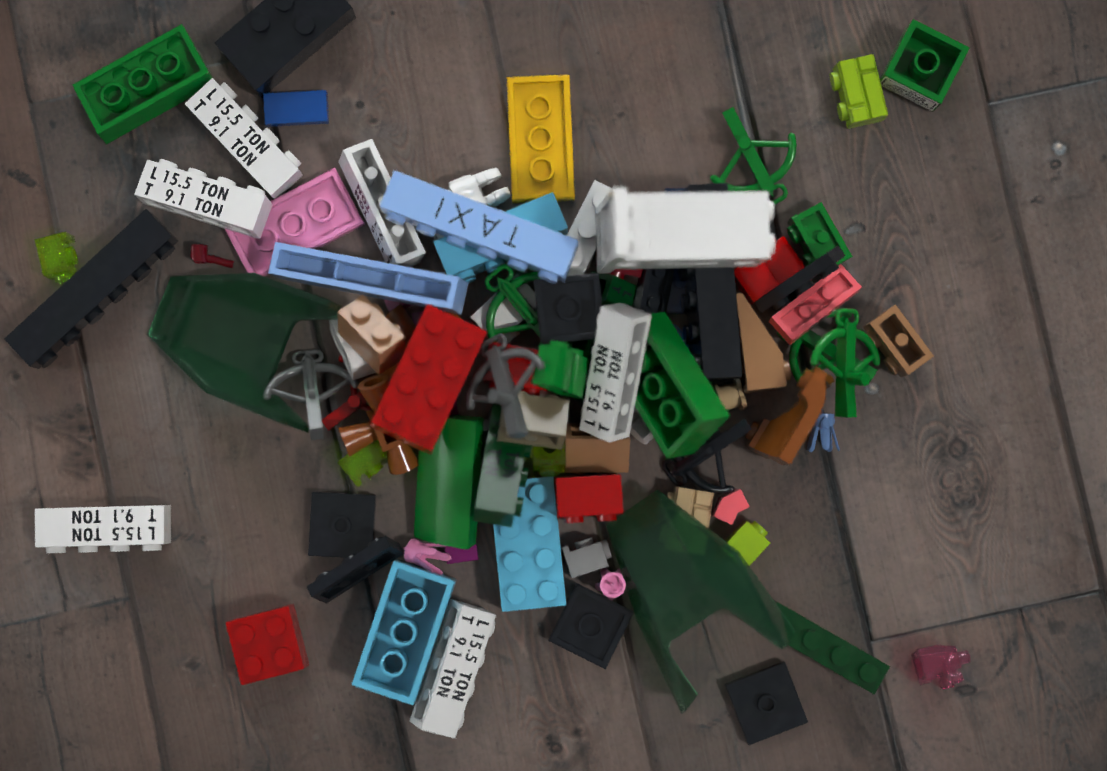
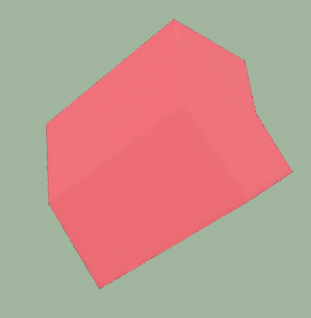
(729, 506)

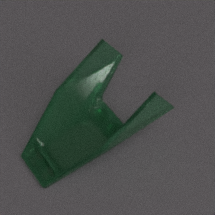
(233, 335)
(680, 576)

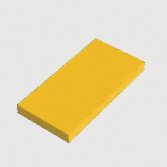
(540, 137)

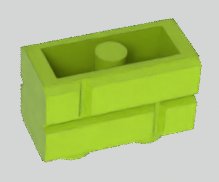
(858, 91)

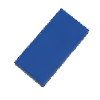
(296, 108)

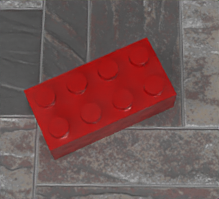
(428, 379)

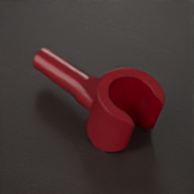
(200, 255)

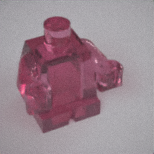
(940, 663)

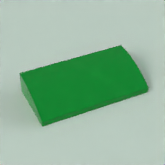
(143, 84)
(450, 484)

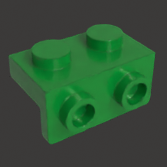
(816, 234)

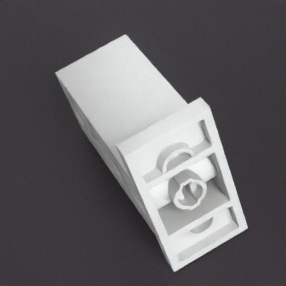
(683, 230)

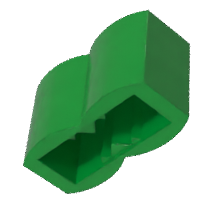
(564, 369)

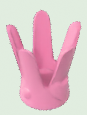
(418, 551)
(611, 583)

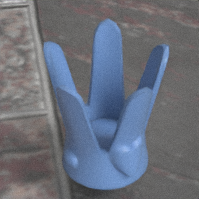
(825, 424)

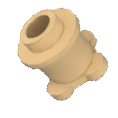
(731, 394)

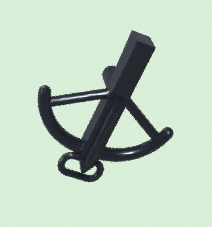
(684, 465)

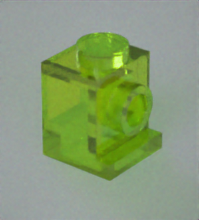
(57, 256)
(363, 463)
(549, 464)

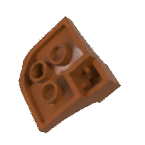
(785, 434)

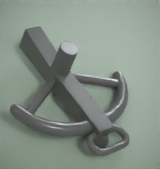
(308, 367)
(506, 391)

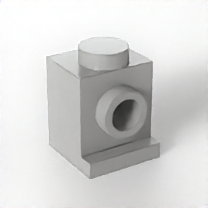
(587, 556)

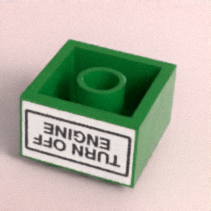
(923, 65)

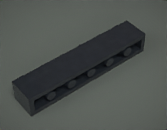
(91, 290)

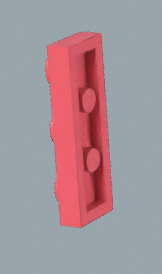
(815, 304)

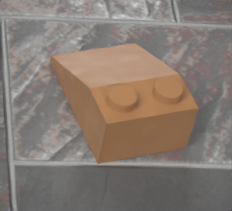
(760, 356)

